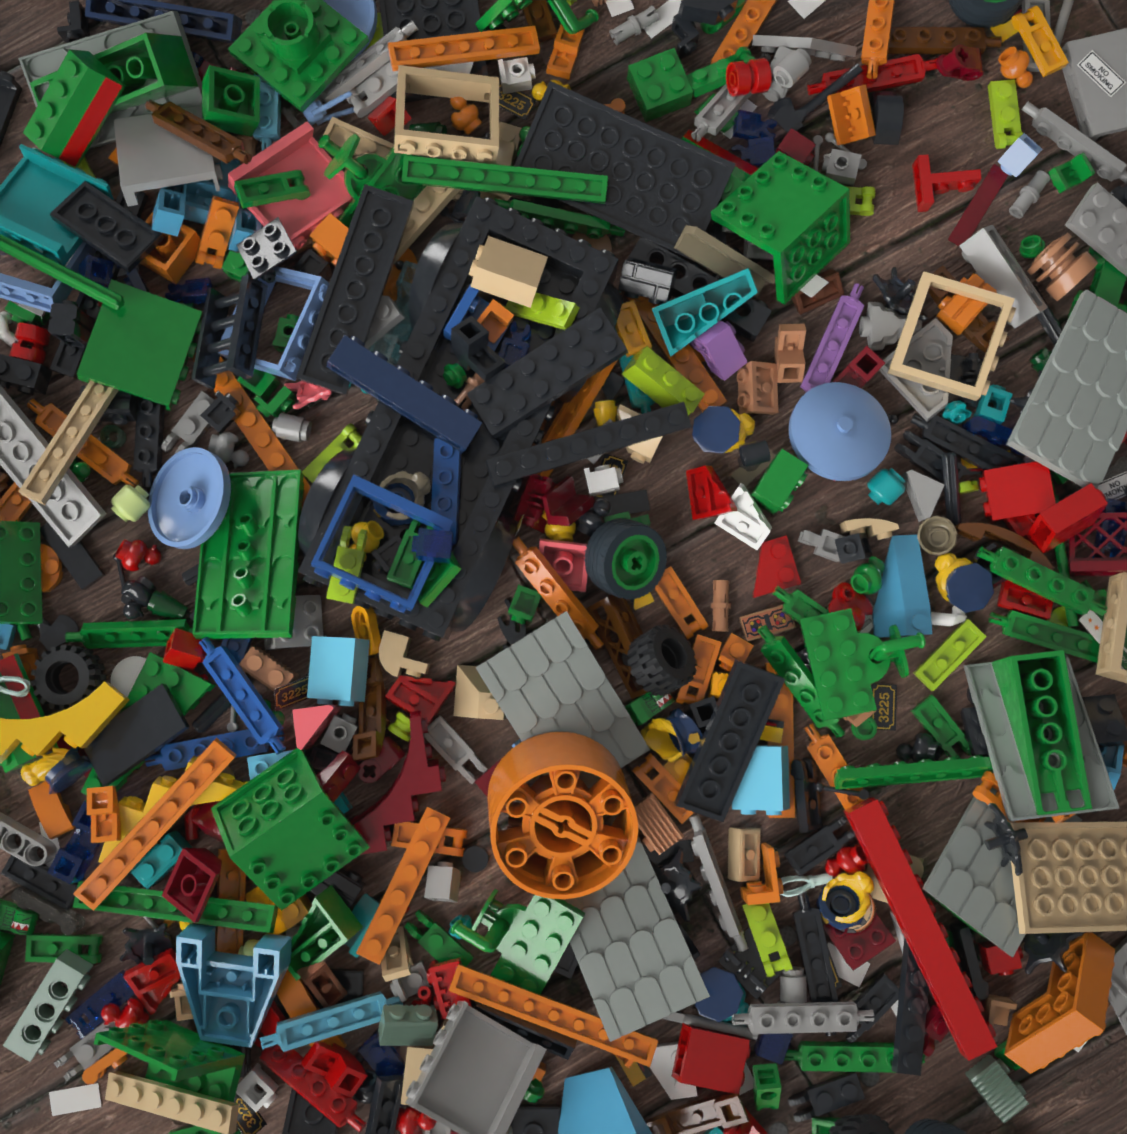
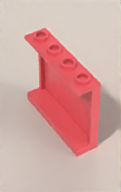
(297, 152)

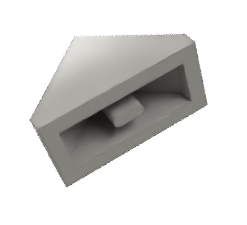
(922, 493)

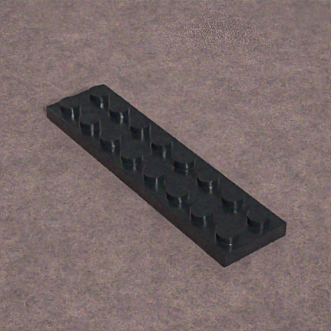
(356, 283)

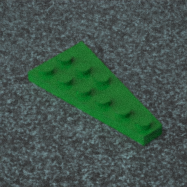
(184, 685)

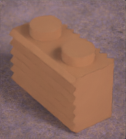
(267, 669)
(656, 825)

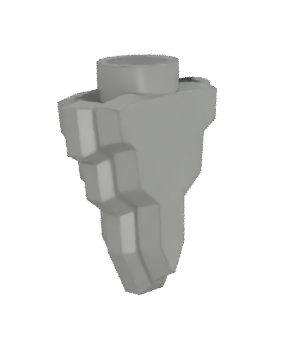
(882, 326)

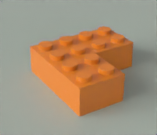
(1070, 1008)

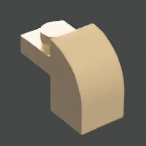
(393, 655)

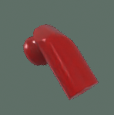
(425, 996)

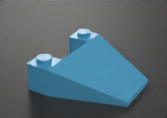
(193, 202)
(230, 990)
(599, 1105)

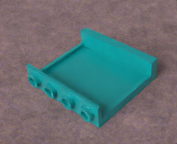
(32, 194)

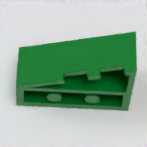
(322, 931)

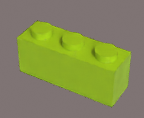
(661, 381)

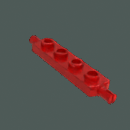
(892, 74)
(311, 1086)

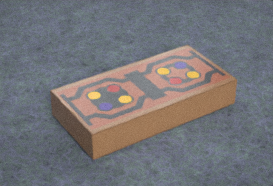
(773, 618)

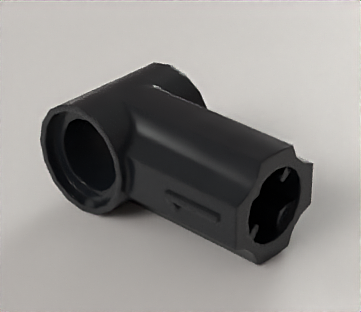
(753, 454)

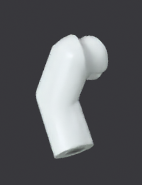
(5, 334)
(947, 619)

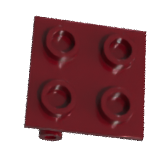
(532, 503)
(863, 945)

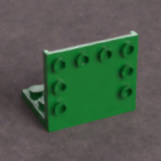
(792, 216)
(20, 573)
(286, 830)
(179, 1057)

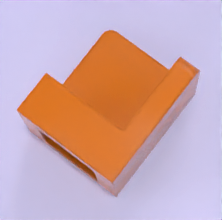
(495, 320)

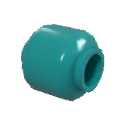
(886, 486)

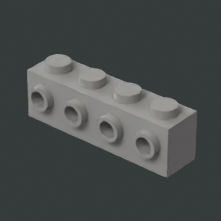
(1002, 271)

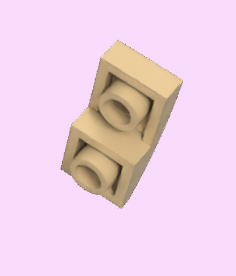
(875, 527)

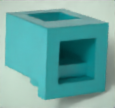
(1000, 399)

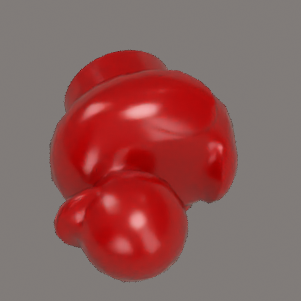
(133, 552)
(848, 859)
(131, 1013)
(412, 1121)

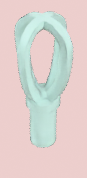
(23, 693)
(812, 881)

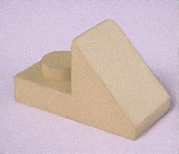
(508, 144)
(397, 957)

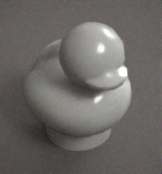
(224, 445)

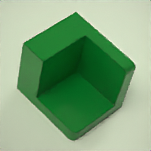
(261, 384)

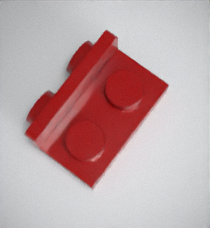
(440, 977)

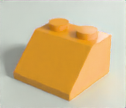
(287, 917)

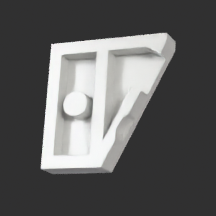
(748, 522)
(662, 1067)

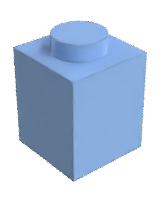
(1019, 155)

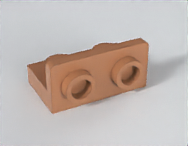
(758, 388)

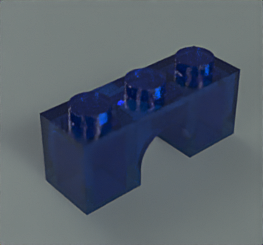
(75, 857)

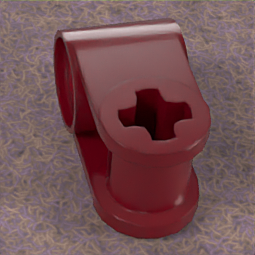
(961, 63)
(389, 756)

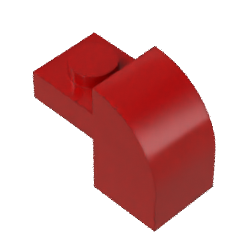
(337, 1065)

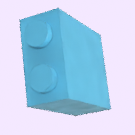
(338, 670)
(765, 782)

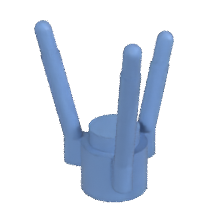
(316, 111)

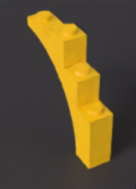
(79, 724)
(134, 809)

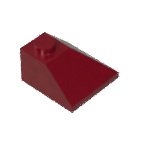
(192, 881)

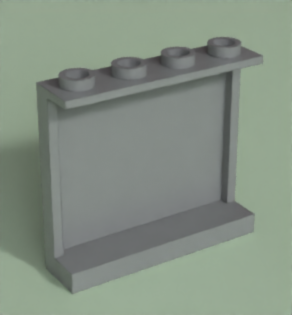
(1093, 107)
(157, 158)
(474, 1074)

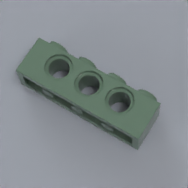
(25, 1038)

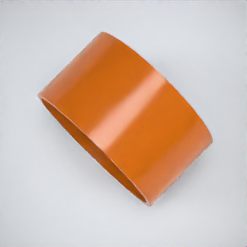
(570, 841)

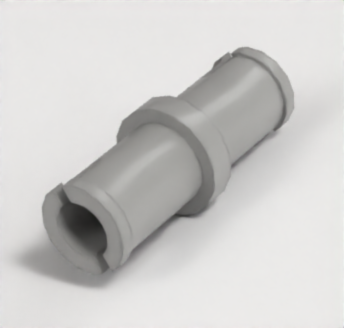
(634, 25)
(1029, 194)

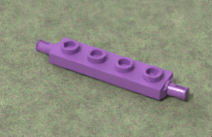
(834, 340)

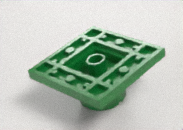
(298, 48)

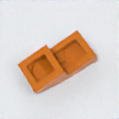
(564, 53)
(51, 811)
(104, 813)

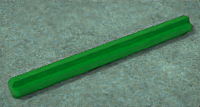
(61, 273)

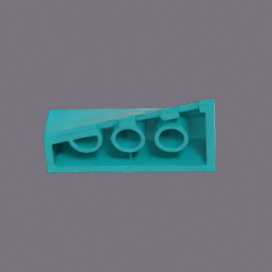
(699, 310)

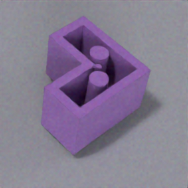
(720, 349)

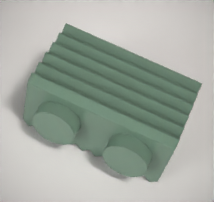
(407, 1025)
(996, 1087)

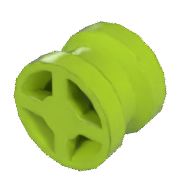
(401, 726)

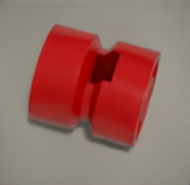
(749, 77)
(30, 335)

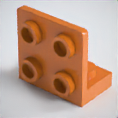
(755, 891)

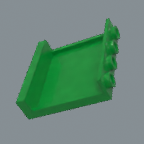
(142, 345)

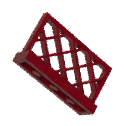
(1099, 566)

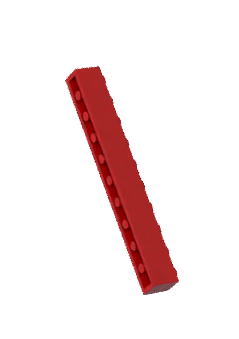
(921, 929)

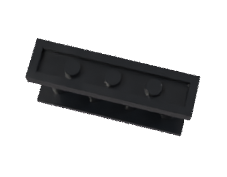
(245, 332)

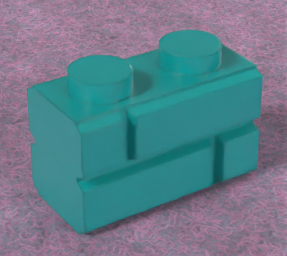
(160, 860)

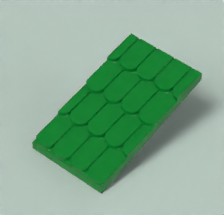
(252, 560)

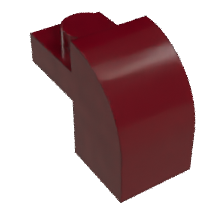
(861, 368)

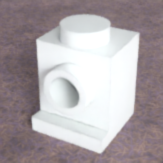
(510, 77)
(603, 480)
(249, 1092)

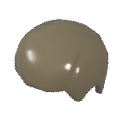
(937, 535)

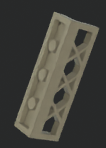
(718, 256)

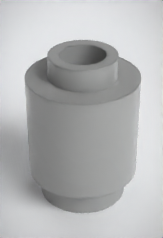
(792, 68)
(292, 427)
(793, 986)

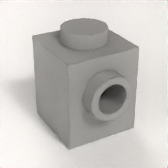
(842, 166)
(340, 733)
(443, 883)

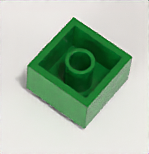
(659, 85)
(231, 100)
(778, 481)

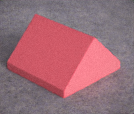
(567, 561)
(311, 723)

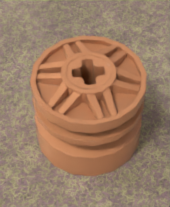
(1062, 266)

